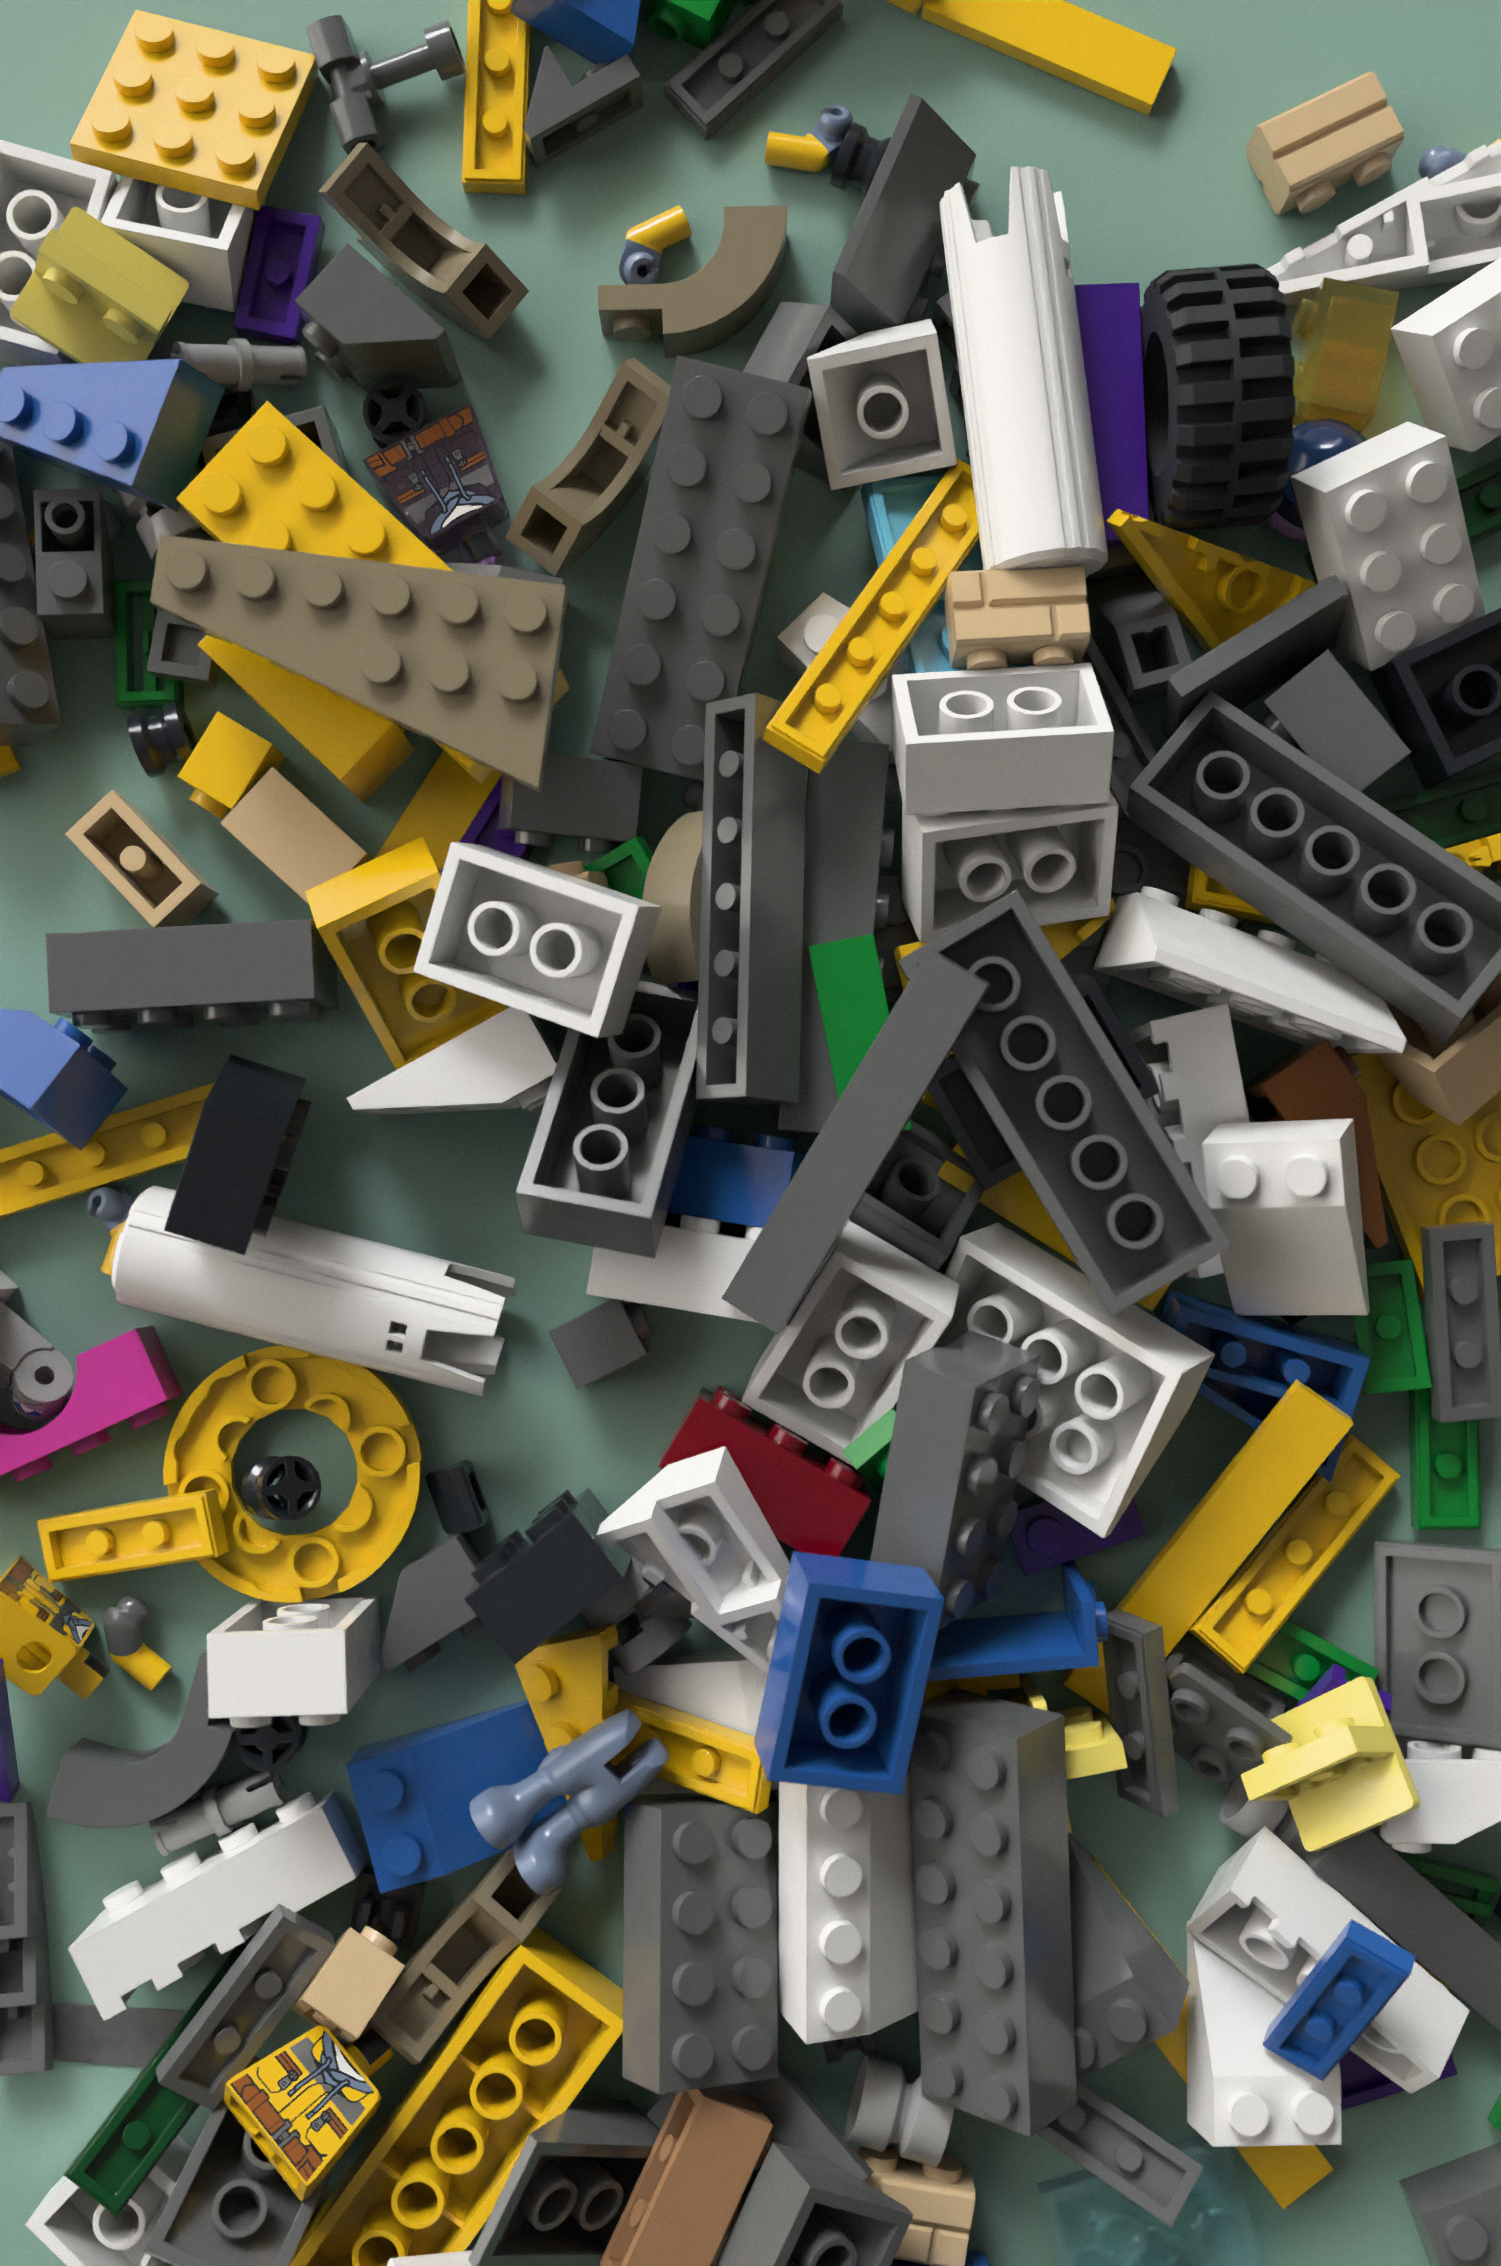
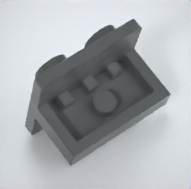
(1219, 1715)

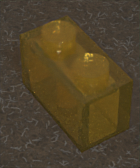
(1342, 351)

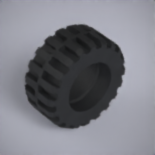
(1217, 396)

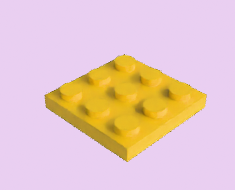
(195, 109)

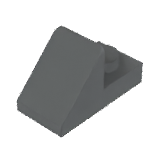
(569, 114)

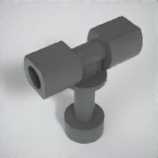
(360, 82)

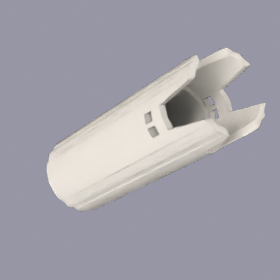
(1024, 381)
(320, 1295)

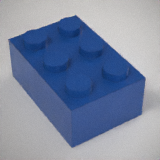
(848, 1673)

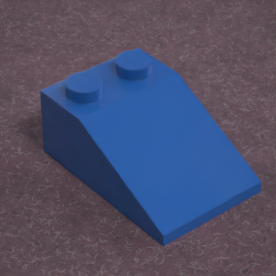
(56, 1075)
(420, 1786)

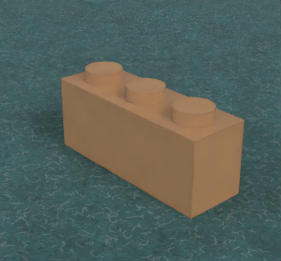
(691, 2181)

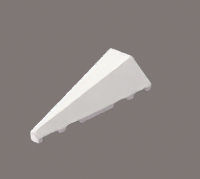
(1415, 238)
(711, 1545)

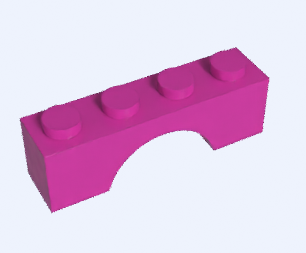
(112, 1384)

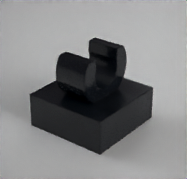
(389, 1913)

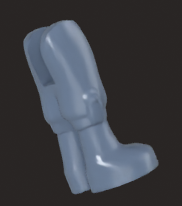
(575, 1770)

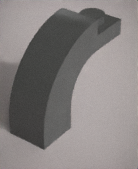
(129, 1787)

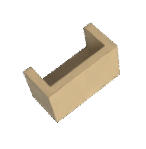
(292, 835)

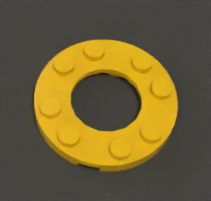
(384, 1445)

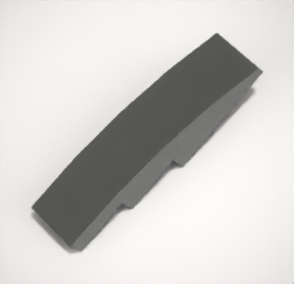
(24, 1948)

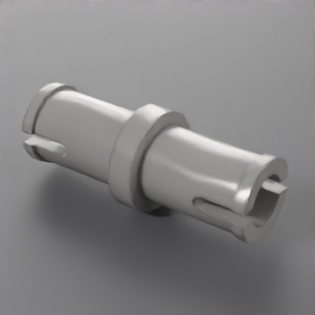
(245, 364)
(218, 1810)

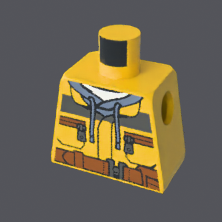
(44, 1635)
(309, 2102)

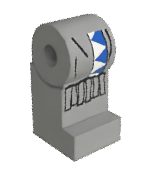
(31, 1368)

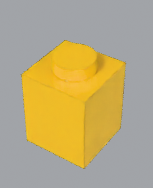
(227, 765)

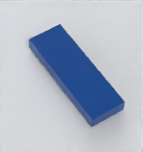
(1338, 2000)

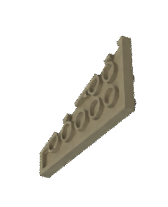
(417, 645)

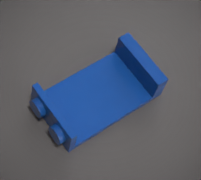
(1025, 1640)

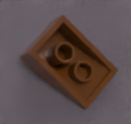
(1322, 1085)

